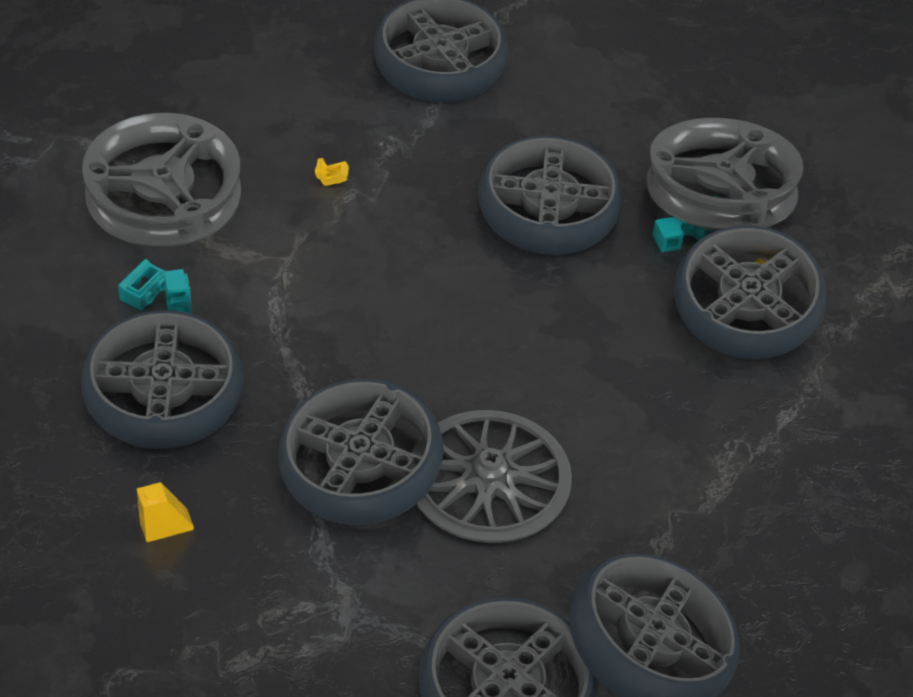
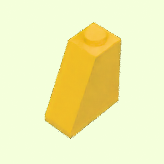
(161, 513)

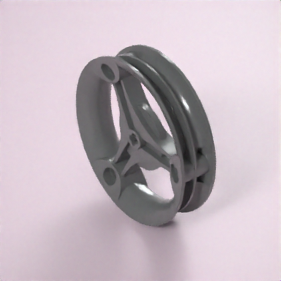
(724, 173)
(161, 179)

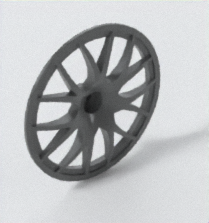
(494, 474)

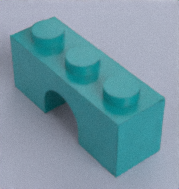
(670, 232)

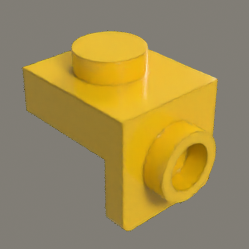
(332, 173)

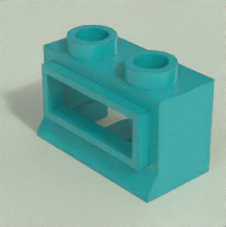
(177, 291)
(141, 298)

